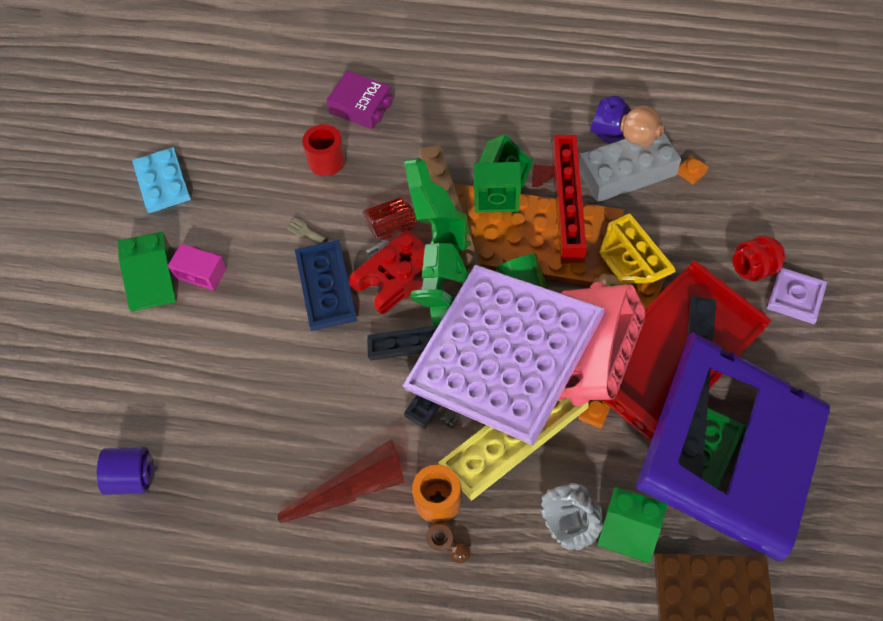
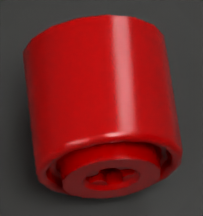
(324, 150)

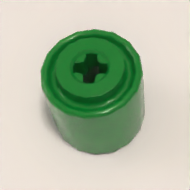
(525, 269)

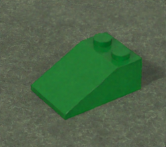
(146, 271)

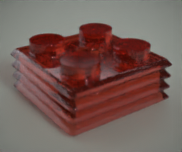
(390, 218)

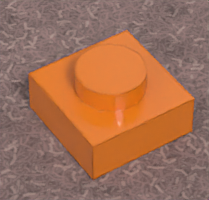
(692, 170)

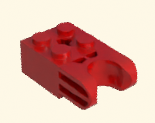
(394, 269)

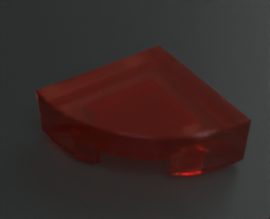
(542, 174)

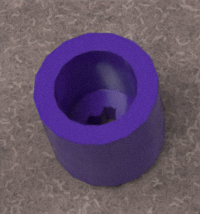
(124, 470)

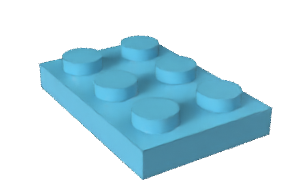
(161, 180)

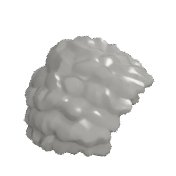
(572, 516)

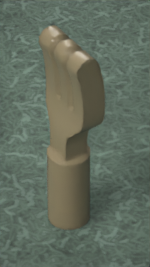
(301, 229)

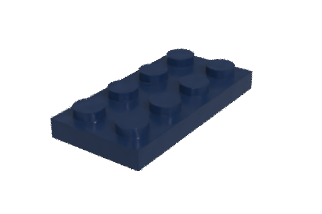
(325, 285)

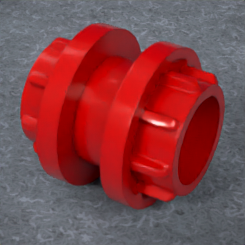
(758, 258)

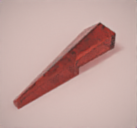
(370, 474)

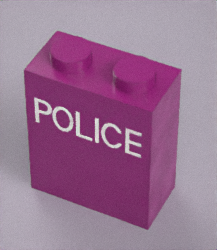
(360, 100)

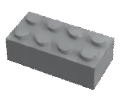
(627, 167)

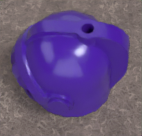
(609, 118)

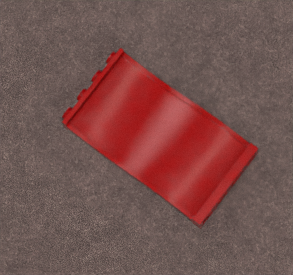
(664, 338)

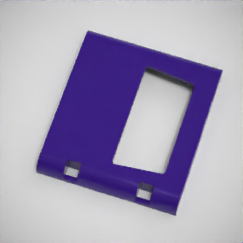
(772, 465)

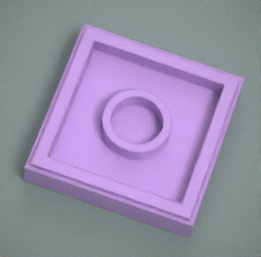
(797, 295)

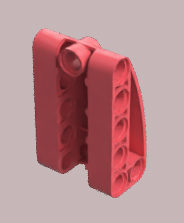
(611, 346)

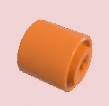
(436, 481)

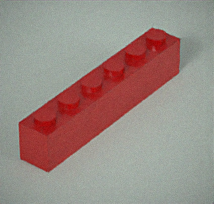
(569, 199)

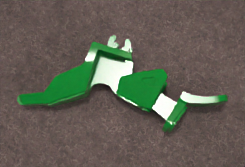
(449, 236)

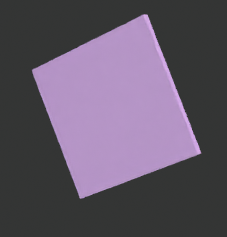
(504, 352)

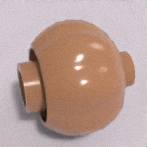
(642, 126)

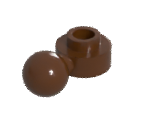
(458, 551)

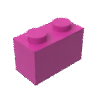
(197, 266)

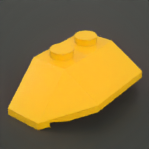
(632, 253)

